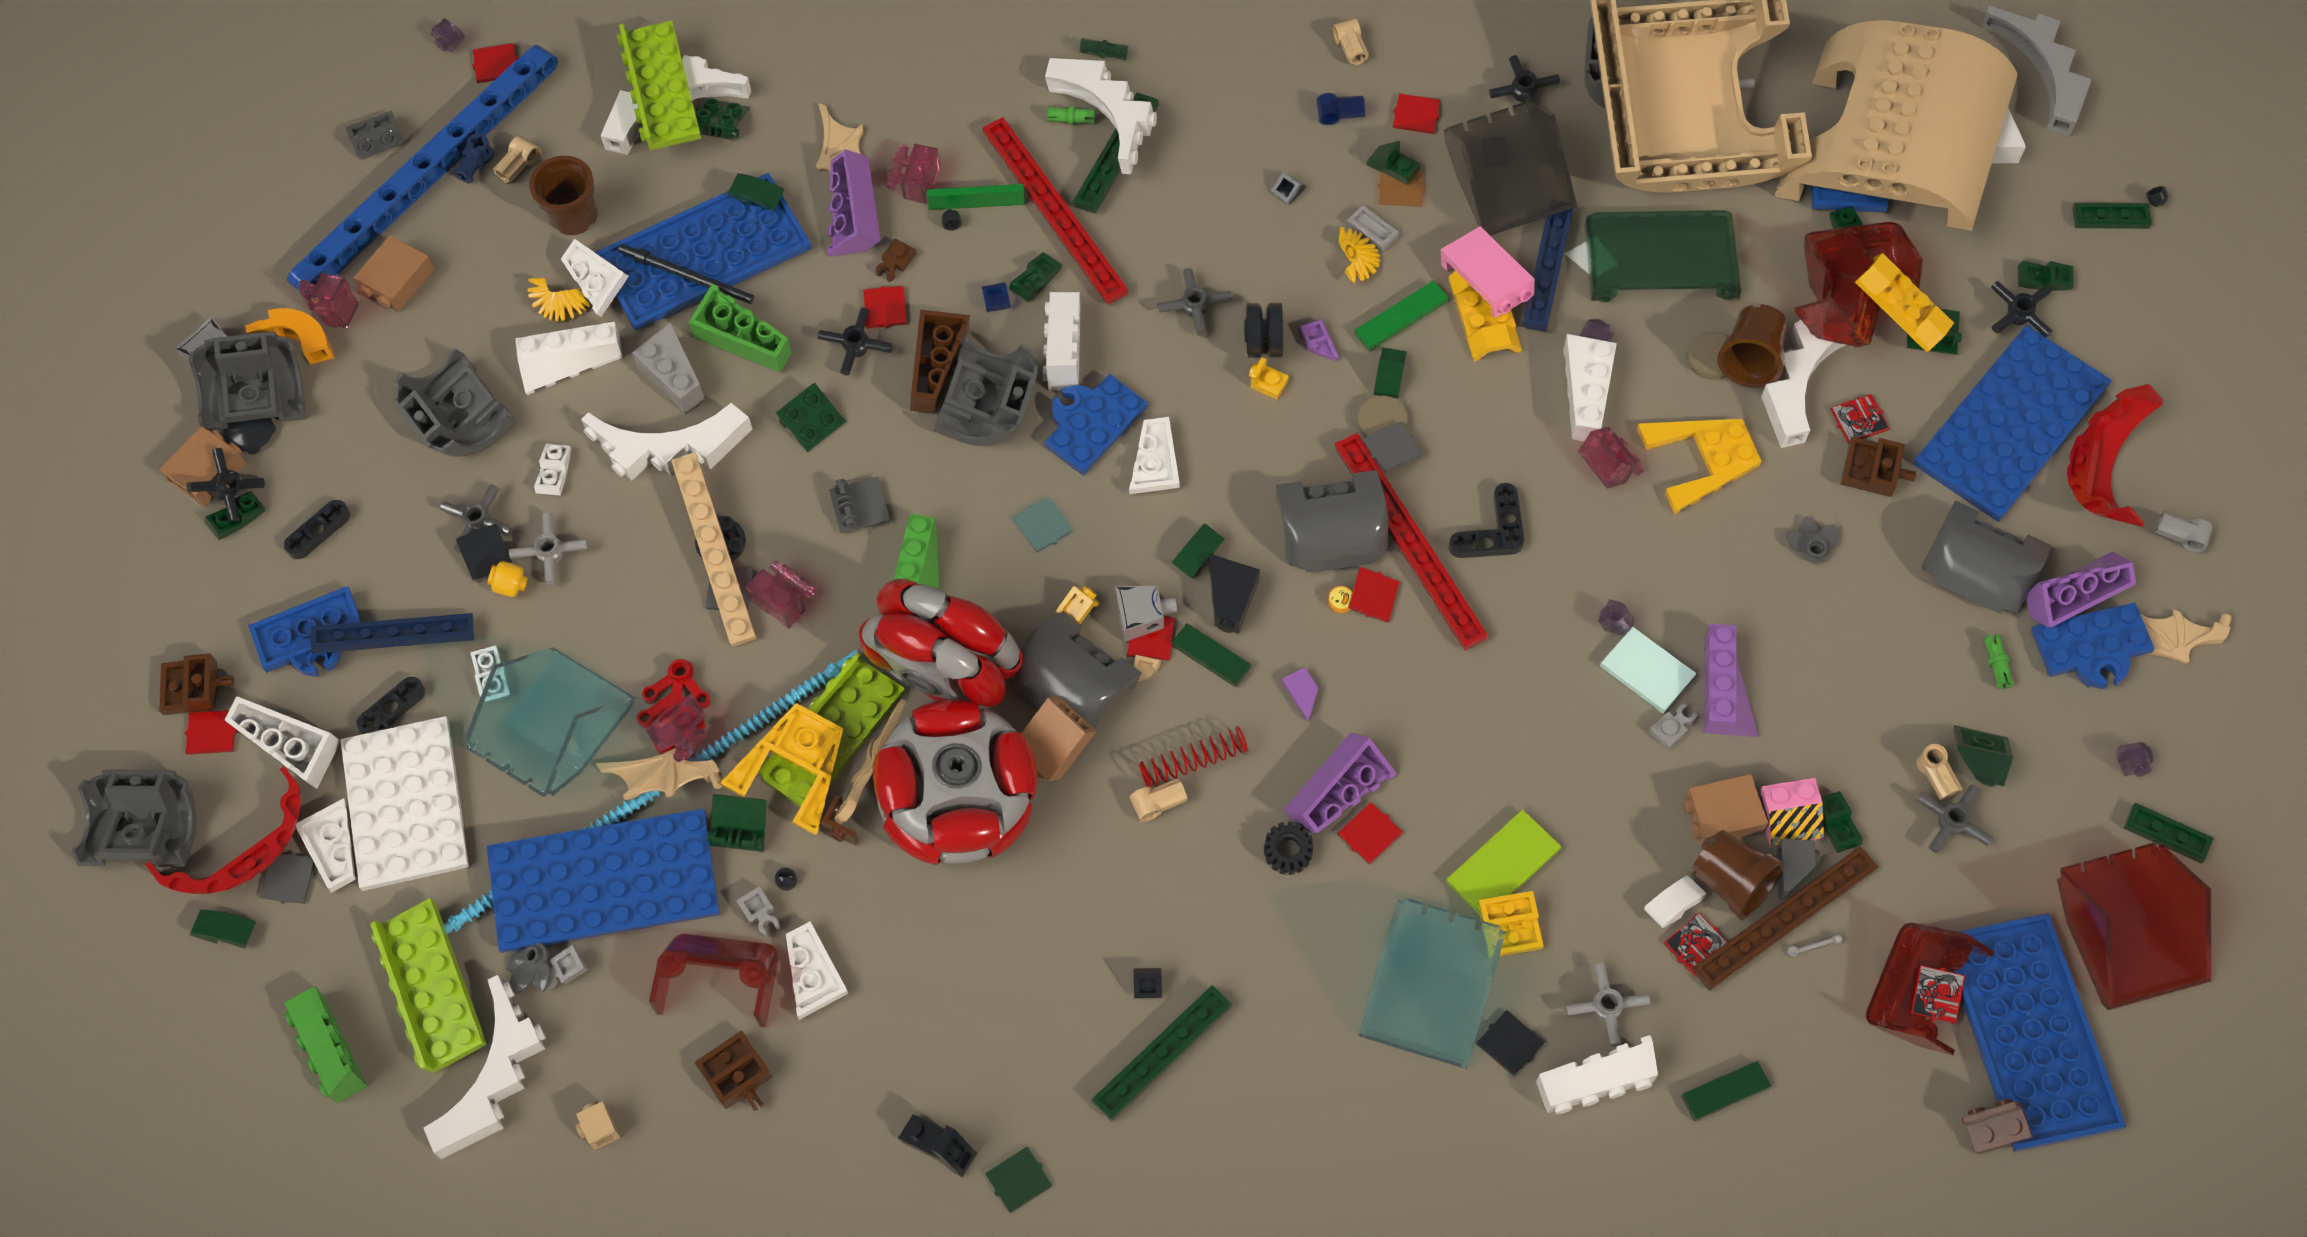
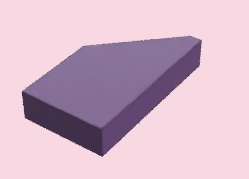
(1318, 340)
(1302, 691)

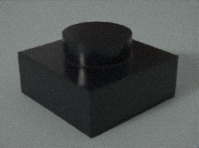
(1147, 983)

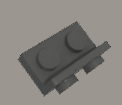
(375, 135)

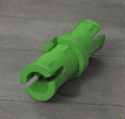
(1070, 115)
(1999, 661)

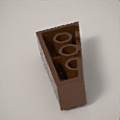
(936, 354)

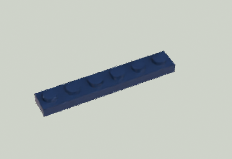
(1547, 270)
(392, 633)

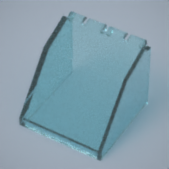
(545, 719)
(1432, 983)

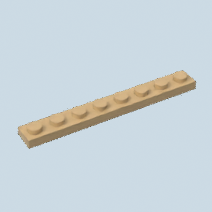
(713, 549)

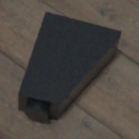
(1231, 592)

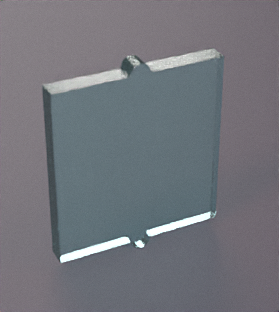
(1042, 524)

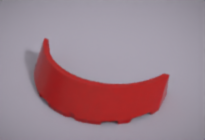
(2097, 449)
(249, 862)

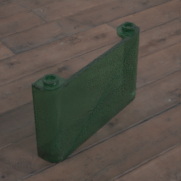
(1661, 252)

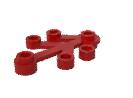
(677, 683)

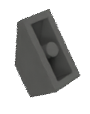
(1799, 862)

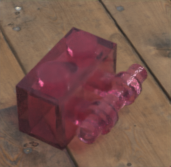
(919, 172)
(330, 299)
(1609, 457)
(777, 598)
(678, 728)

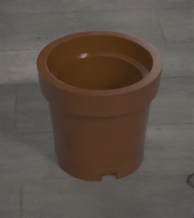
(565, 181)
(1755, 348)
(1737, 873)

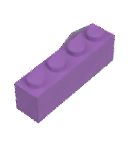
(853, 205)
(2068, 595)
(1725, 695)
(1339, 783)

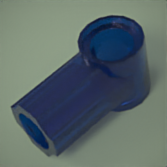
(1333, 109)

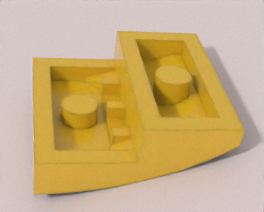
(1518, 917)

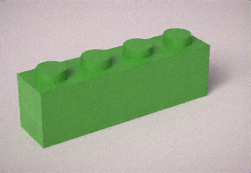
(738, 331)
(919, 552)
(325, 1045)

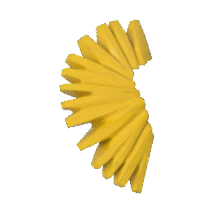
(1362, 255)
(556, 301)

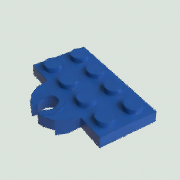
(1092, 421)
(287, 635)
(2094, 643)

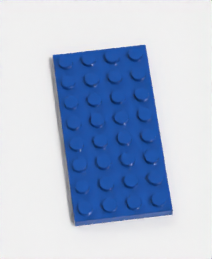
(713, 239)
(2012, 423)
(602, 880)
(2037, 1033)

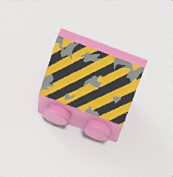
(1792, 811)

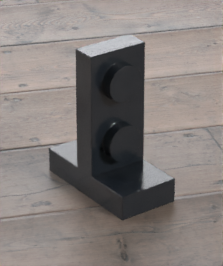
(939, 1143)

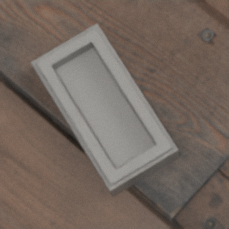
(1372, 227)

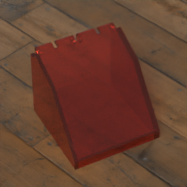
(2138, 923)

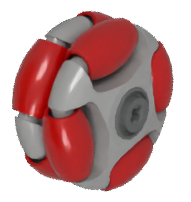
(940, 644)
(954, 783)

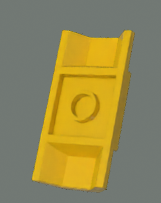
(1904, 302)
(1481, 329)

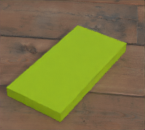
(1504, 861)

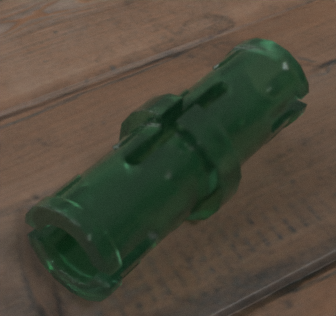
(1103, 49)

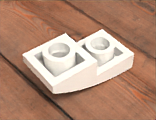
(553, 470)
(483, 662)
(1674, 901)

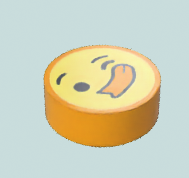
(1339, 599)

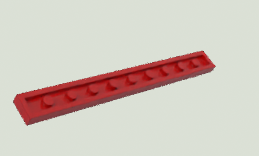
(1055, 211)
(1417, 550)

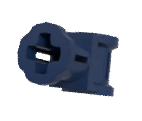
(475, 155)

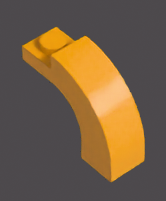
(297, 326)

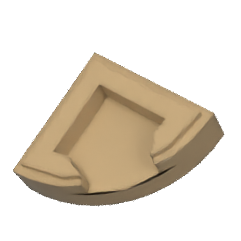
(1146, 666)

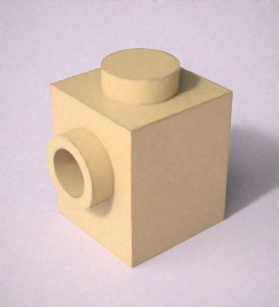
(596, 1125)

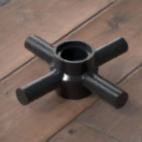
(1524, 84)
(2027, 303)
(856, 349)
(222, 492)

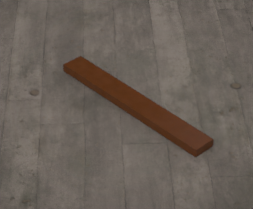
(1784, 918)

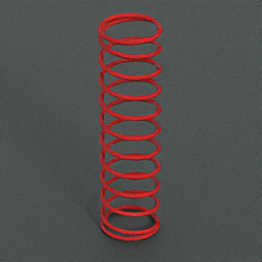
(1143, 768)

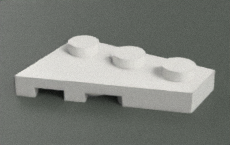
(594, 275)
(1155, 461)
(329, 844)
(813, 973)

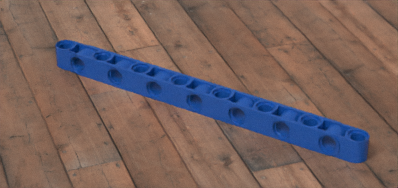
(424, 168)

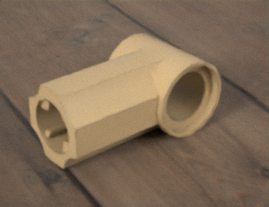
(1349, 37)
(519, 155)
(1940, 774)
(1151, 802)

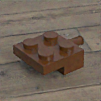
(1874, 466)
(190, 684)
(734, 1071)

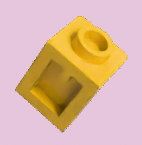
(1267, 380)
(1079, 603)

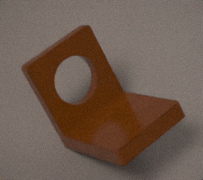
(836, 830)

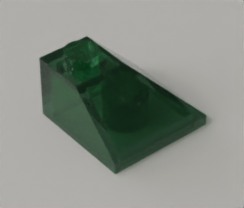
(1985, 755)

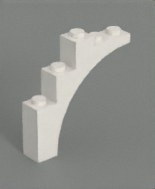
(1093, 84)
(622, 126)
(1786, 397)
(635, 451)
(501, 1077)

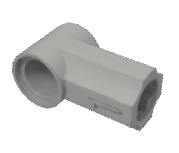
(2193, 533)

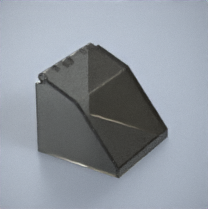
(1511, 167)

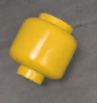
(507, 579)

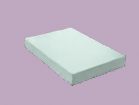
(1648, 670)

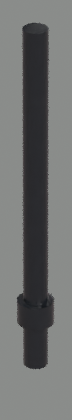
(644, 257)

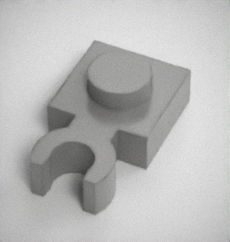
(1670, 728)
(757, 909)
(566, 967)

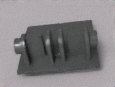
(858, 504)

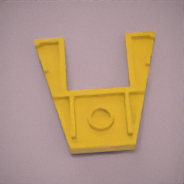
(1724, 448)
(804, 741)

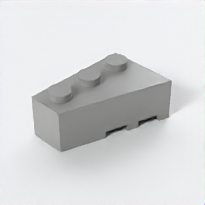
(669, 369)

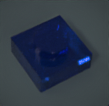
(996, 297)

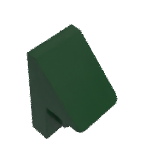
(1390, 161)
(1390, 372)

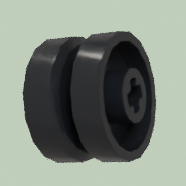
(1264, 330)

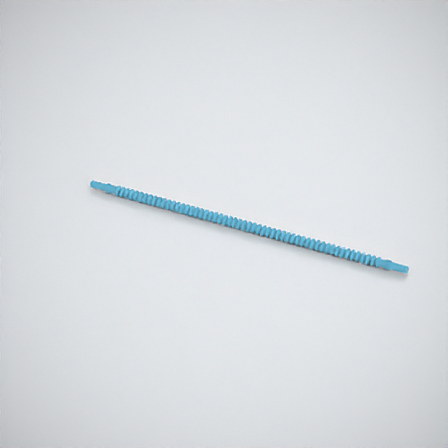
(832, 670)

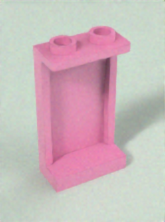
(1489, 270)

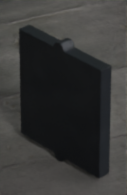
(483, 550)
(1510, 1043)

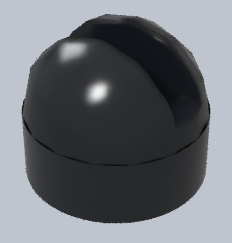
(2157, 196)
(955, 220)
(785, 883)

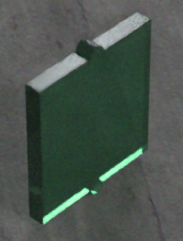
(1018, 1179)

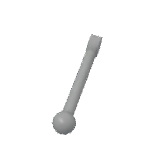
(1793, 950)

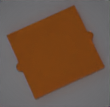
(1399, 194)

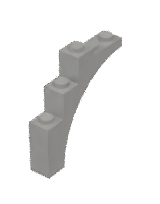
(2052, 60)

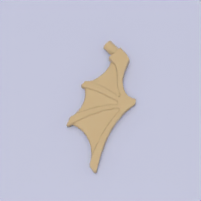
(836, 139)
(2177, 636)
(661, 774)
(861, 778)

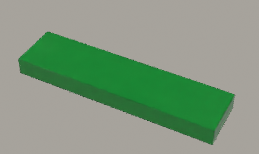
(975, 197)
(1401, 315)

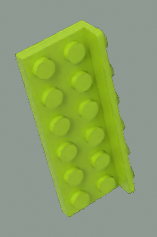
(658, 85)
(853, 700)
(428, 986)

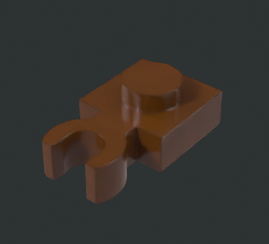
(895, 257)

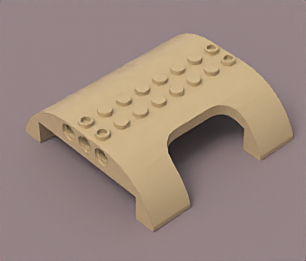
(1678, 95)
(1915, 120)

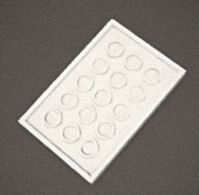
(404, 803)

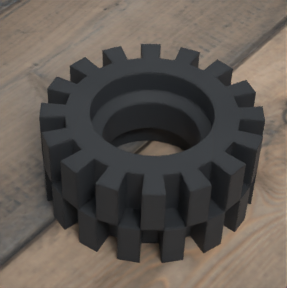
(1293, 833)

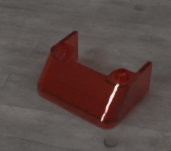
(1876, 239)
(1849, 312)
(755, 961)
(1893, 995)

